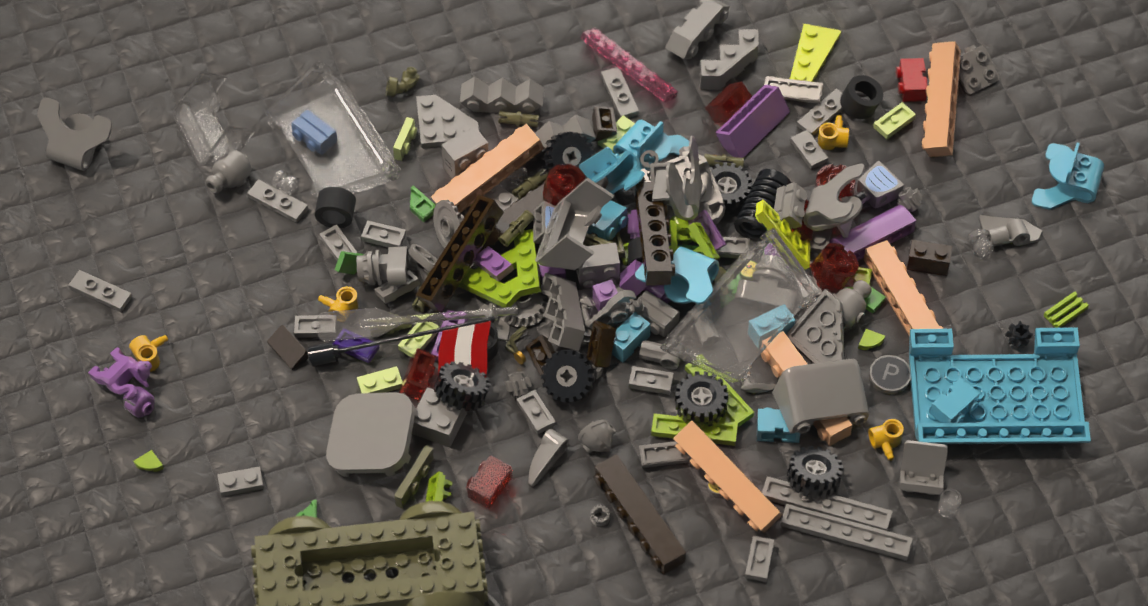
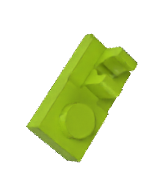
(675, 236)
(700, 236)
(436, 488)

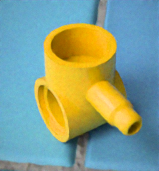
(837, 135)
(340, 304)
(143, 348)
(880, 437)

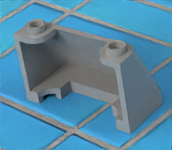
(821, 393)

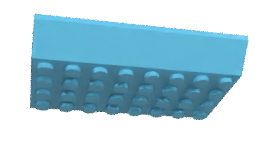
(1019, 397)

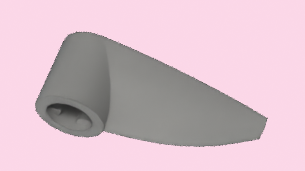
(549, 451)

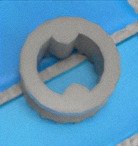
(652, 154)
(605, 512)

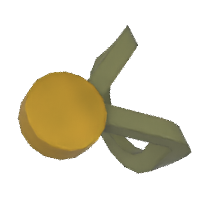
(519, 357)

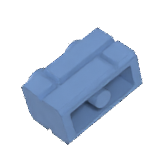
(314, 132)

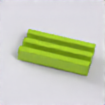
(1072, 297)

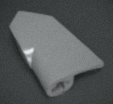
(1009, 230)

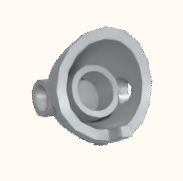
(597, 436)

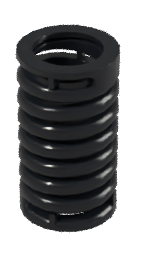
(763, 189)

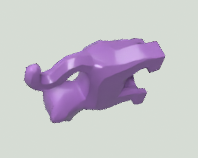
(121, 373)

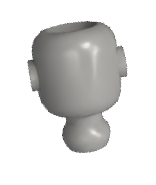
(229, 171)
(853, 302)

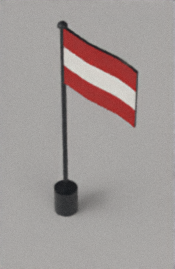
(458, 343)

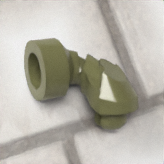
(409, 79)

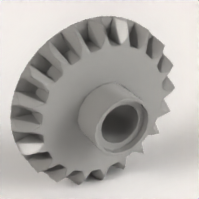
(446, 220)
(529, 311)

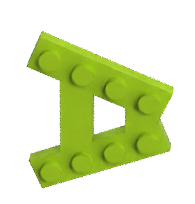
(506, 294)
(720, 433)

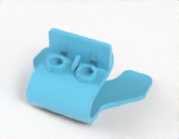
(646, 137)
(619, 169)
(1077, 177)
(692, 277)

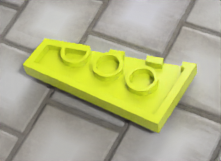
(812, 51)
(770, 218)

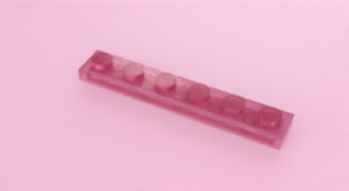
(629, 64)

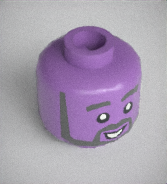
(141, 404)

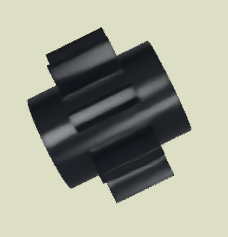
(1018, 334)

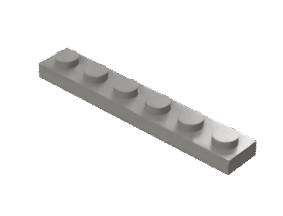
(840, 507)
(846, 532)

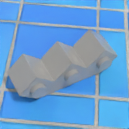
(697, 27)
(731, 61)
(501, 96)
(575, 124)
(564, 310)

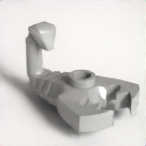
(615, 309)

